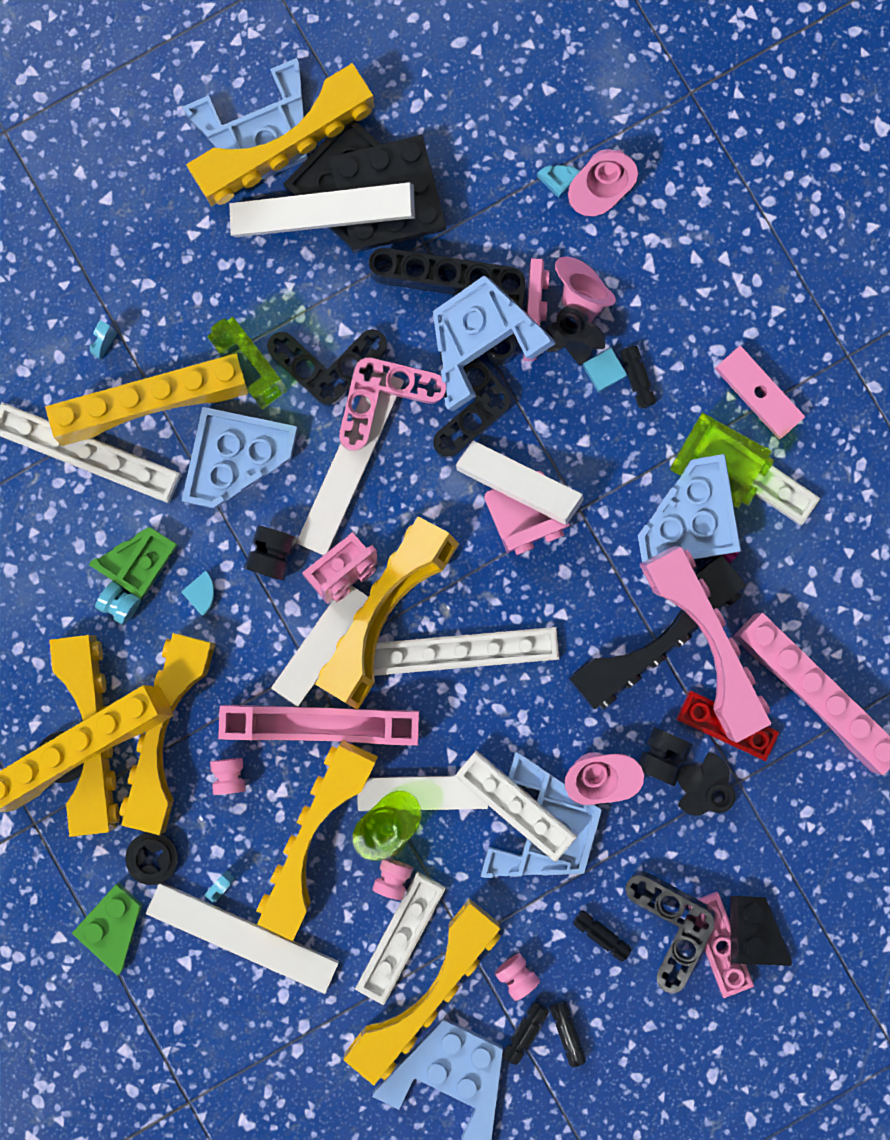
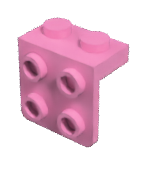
(521, 524)
(341, 568)

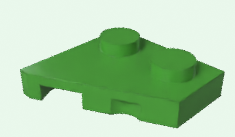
(137, 561)
(111, 927)

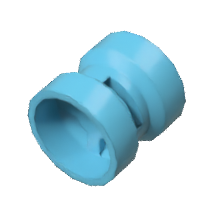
(117, 603)

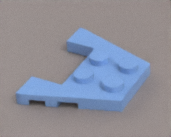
(257, 126)
(474, 324)
(554, 798)
(455, 1064)

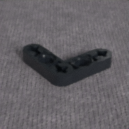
(321, 374)
(479, 406)
(687, 927)

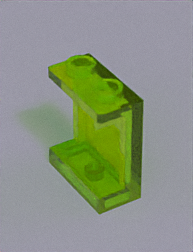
(229, 333)
(743, 456)

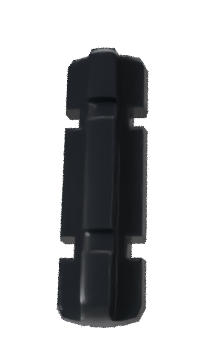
(637, 377)
(602, 936)
(525, 1033)
(568, 1033)

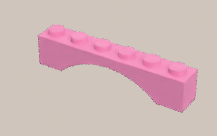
(817, 690)
(736, 701)
(319, 724)

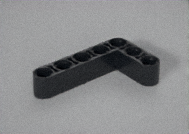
(430, 281)

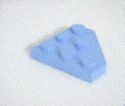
(233, 455)
(695, 514)

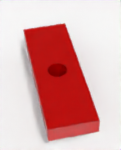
(699, 714)

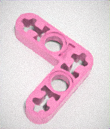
(371, 391)

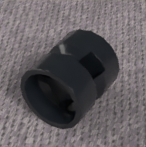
(271, 553)
(666, 768)

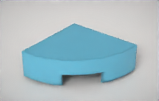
(558, 178)
(105, 336)
(201, 593)
(220, 886)

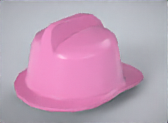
(602, 182)
(583, 287)
(603, 778)

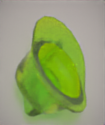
(387, 826)

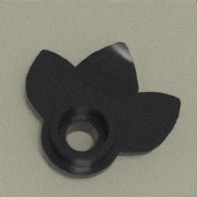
(576, 337)
(701, 784)

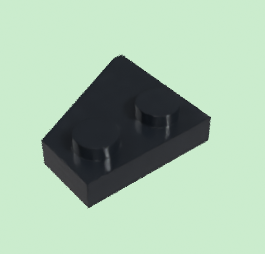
(755, 933)

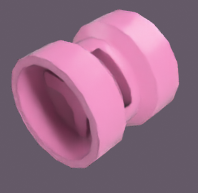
(227, 774)
(393, 876)
(517, 977)

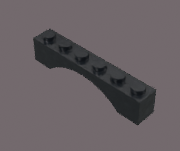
(605, 676)

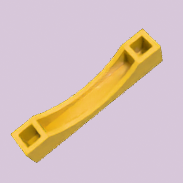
(226, 171)
(100, 411)
(420, 556)
(77, 666)
(109, 727)
(150, 797)
(289, 900)
(380, 1043)

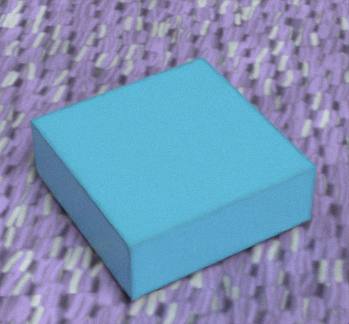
(604, 370)

